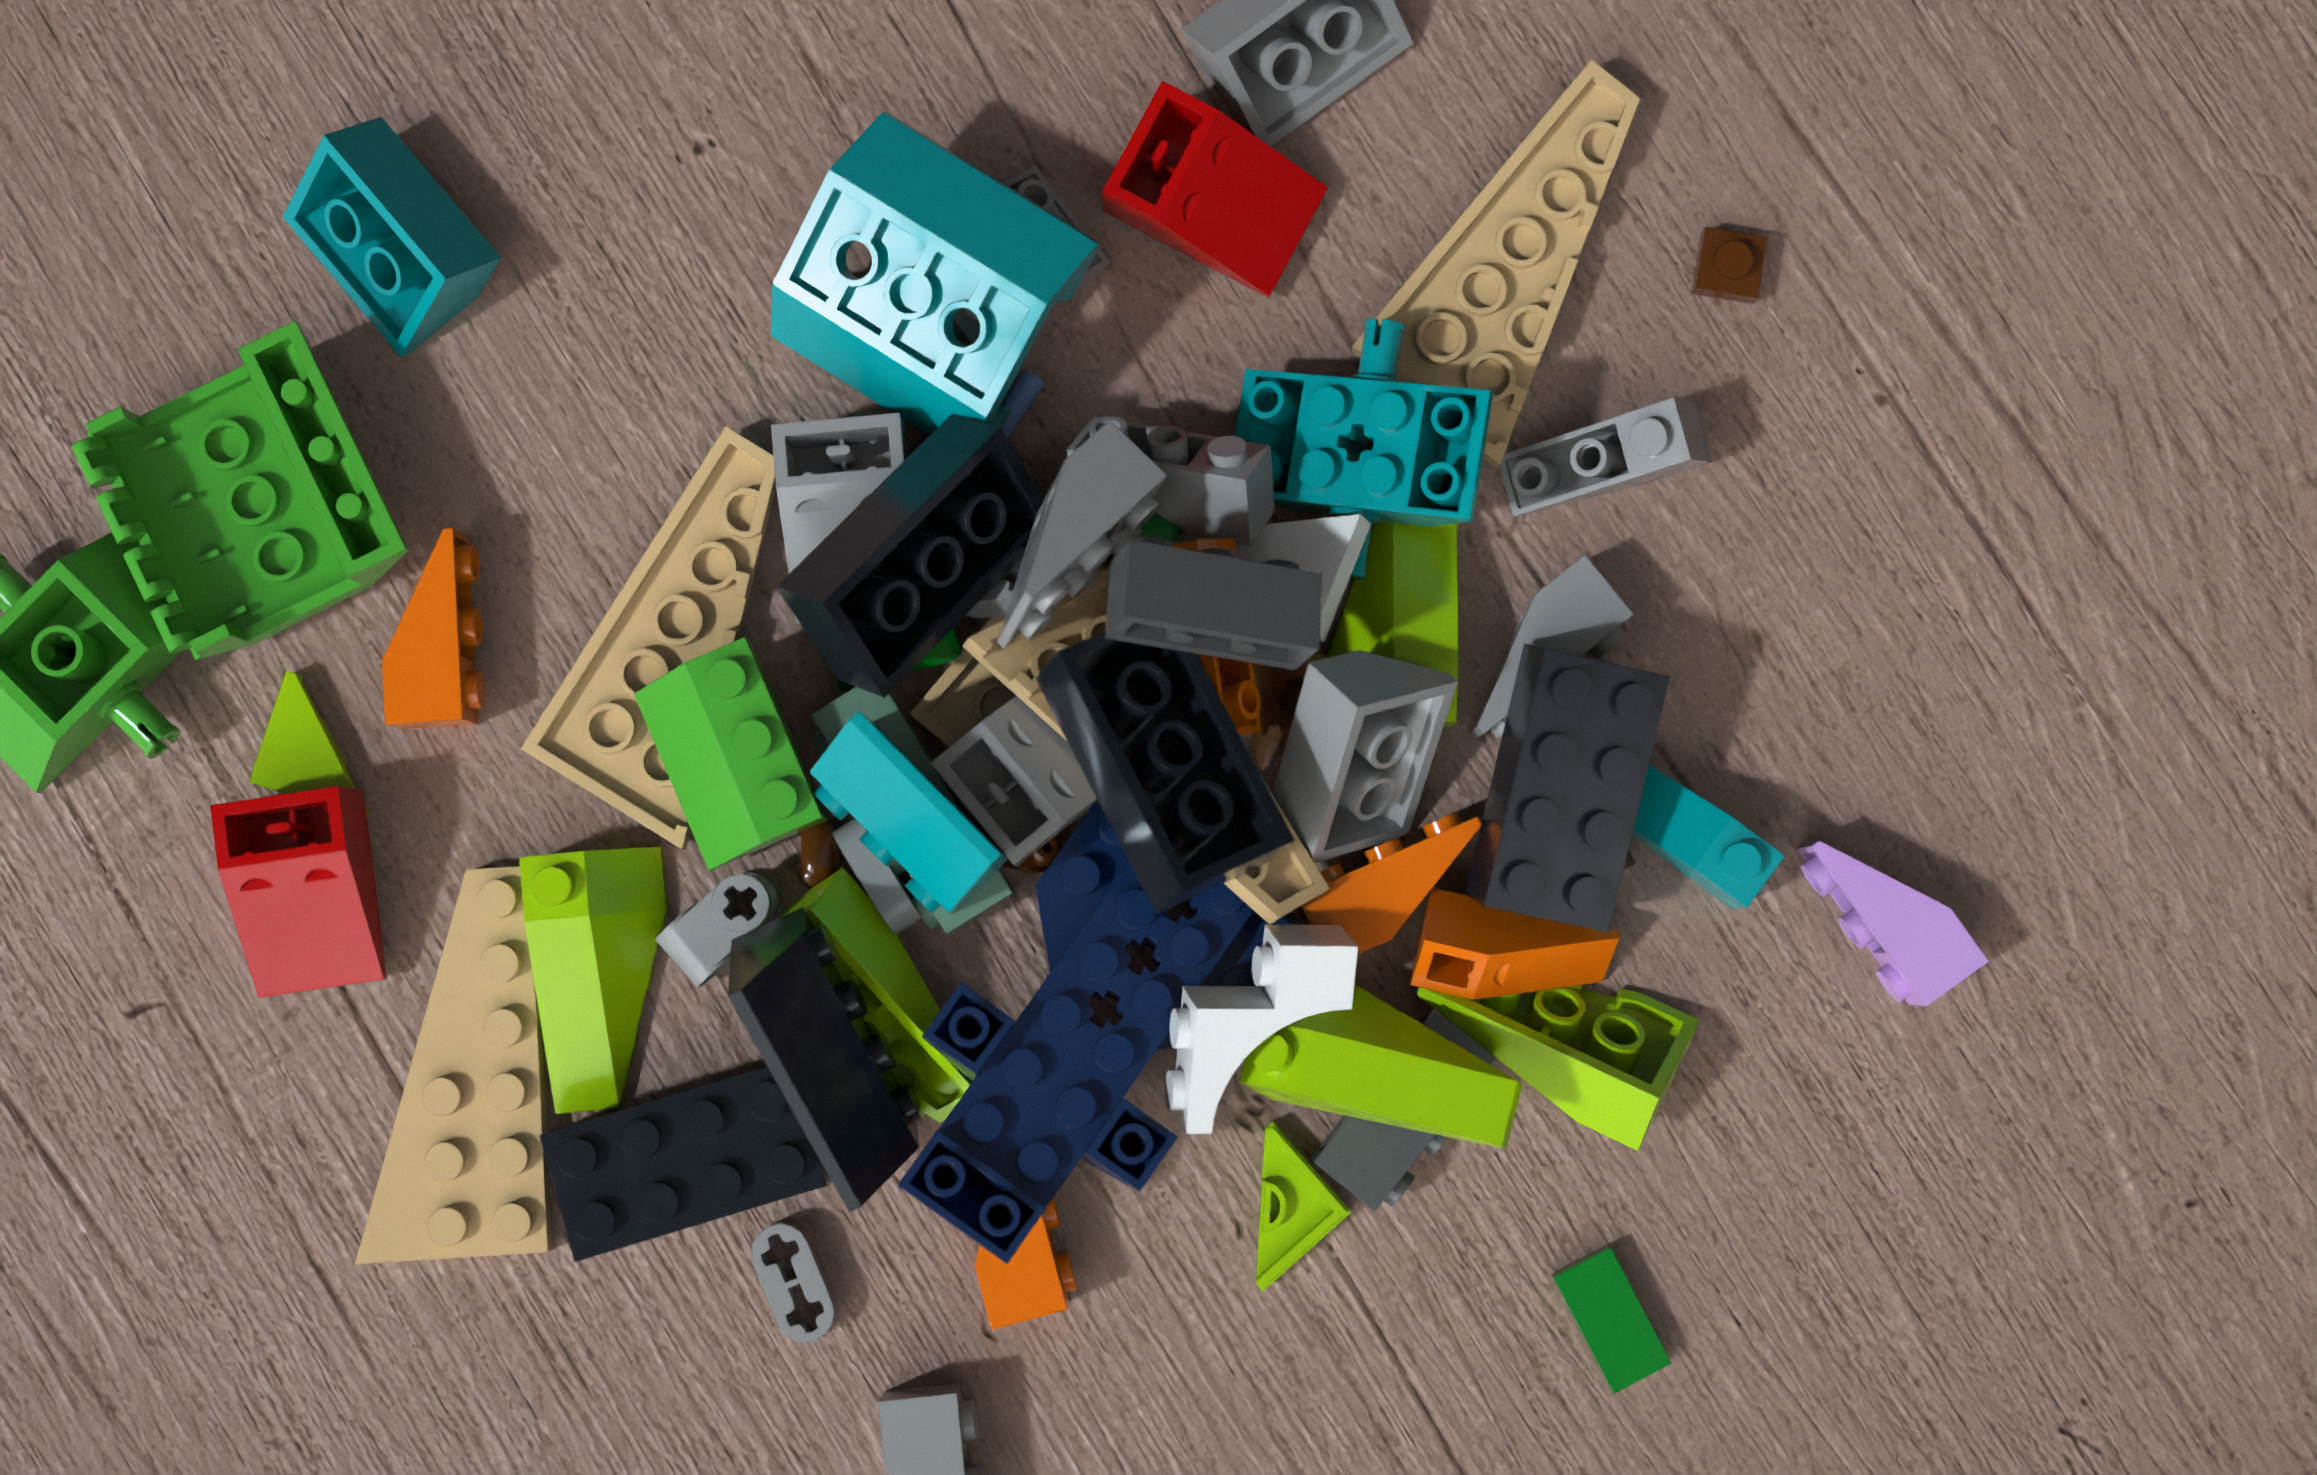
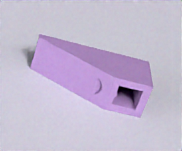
(1909, 934)

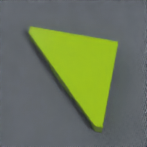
(298, 745)
(1294, 1208)

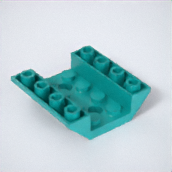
(938, 244)

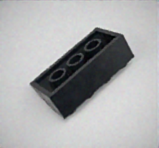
(824, 1053)

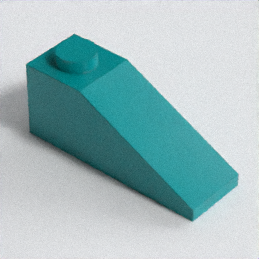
(1703, 841)

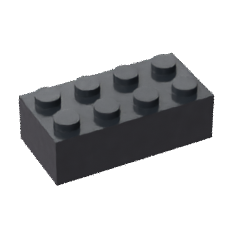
(915, 555)
(1164, 765)
(1566, 788)
(679, 1163)

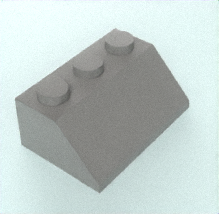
(1291, 57)
(1360, 750)

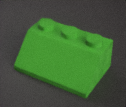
(730, 753)

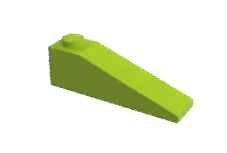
(1406, 601)
(592, 960)
(890, 985)
(1583, 1050)
(1385, 1071)

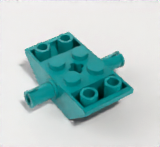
(1423, 438)

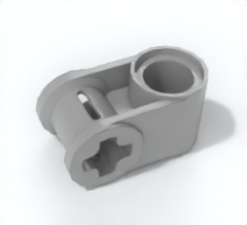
(703, 933)

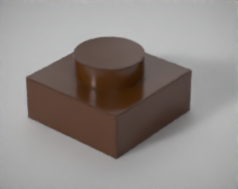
(1729, 265)

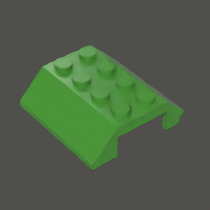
(242, 500)

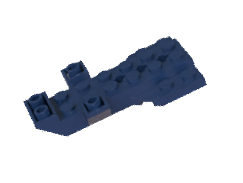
(1053, 1078)

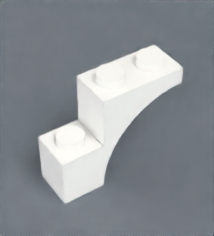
(1295, 976)

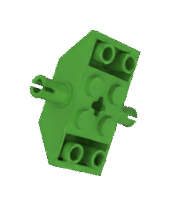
(64, 701)

